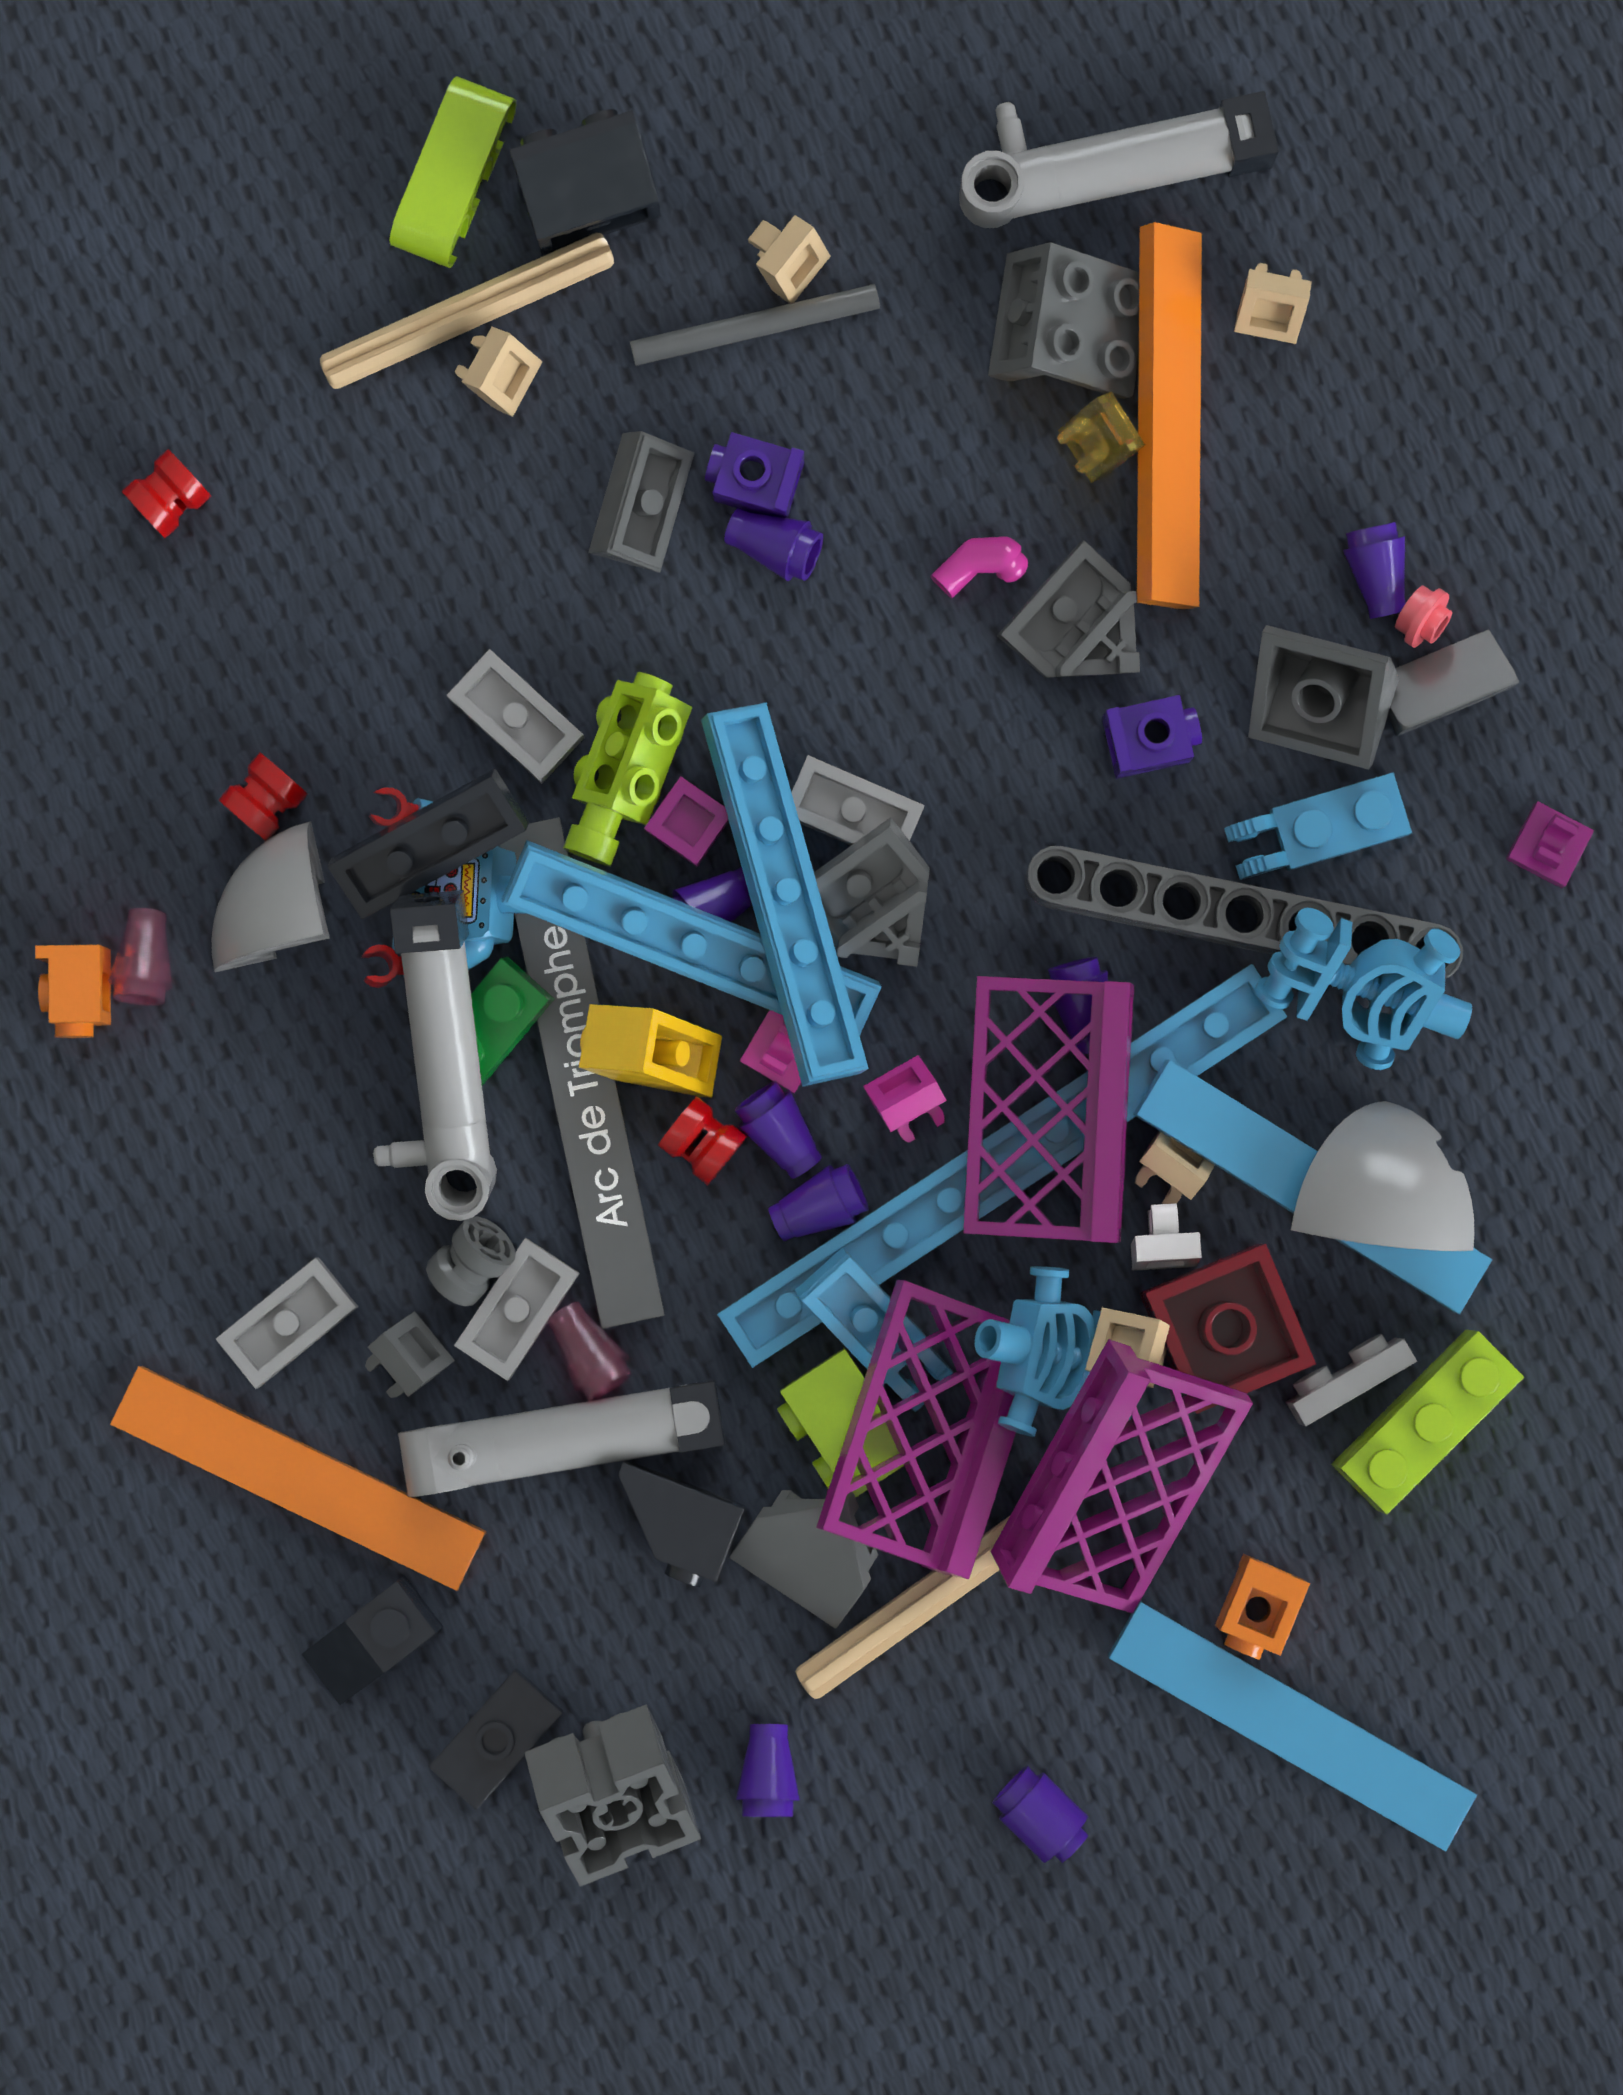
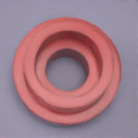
(1424, 616)

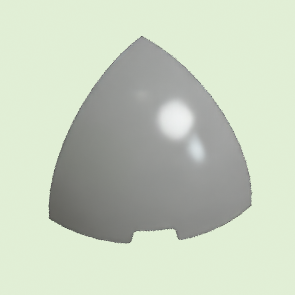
(271, 901)
(1386, 1185)

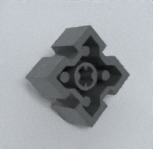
(611, 1794)

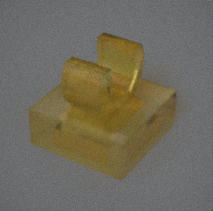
(1100, 437)

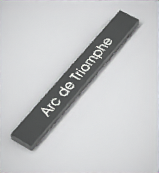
(588, 1115)

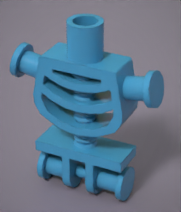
(1384, 974)
(1039, 1350)

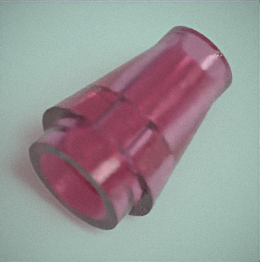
(142, 961)
(588, 1352)

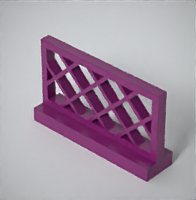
(1105, 1109)
(975, 1460)
(1072, 1470)

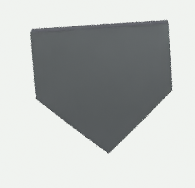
(1078, 620)
(876, 896)
(804, 1562)

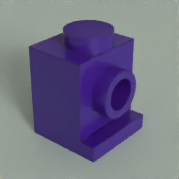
(767, 495)
(1134, 753)

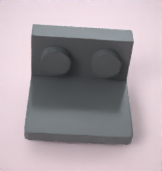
(1067, 320)

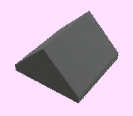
(1321, 697)

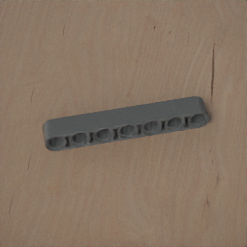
(1211, 900)

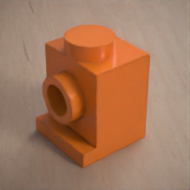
(75, 988)
(1284, 1598)

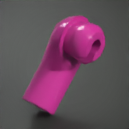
(977, 556)

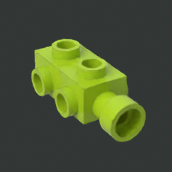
(630, 763)

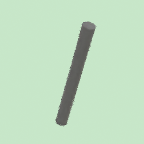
(755, 324)

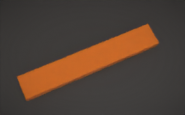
(1169, 416)
(298, 1477)

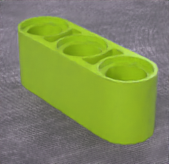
(450, 170)

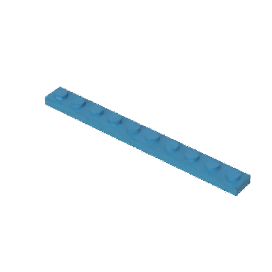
(936, 1205)

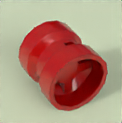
(166, 493)
(263, 796)
(715, 1147)

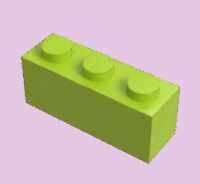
(1427, 1420)

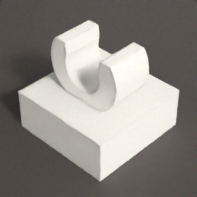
(1164, 1244)

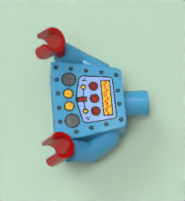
(483, 886)

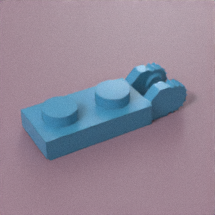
(1326, 825)
(854, 1312)

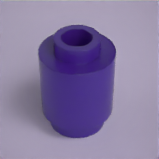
(1041, 1815)

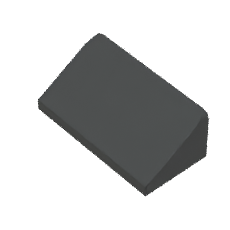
(641, 501)
(1449, 681)

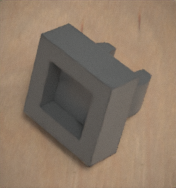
(409, 1355)

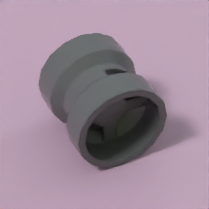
(476, 1254)

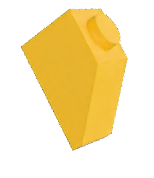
(649, 1049)

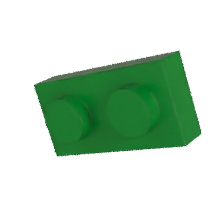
(504, 1011)

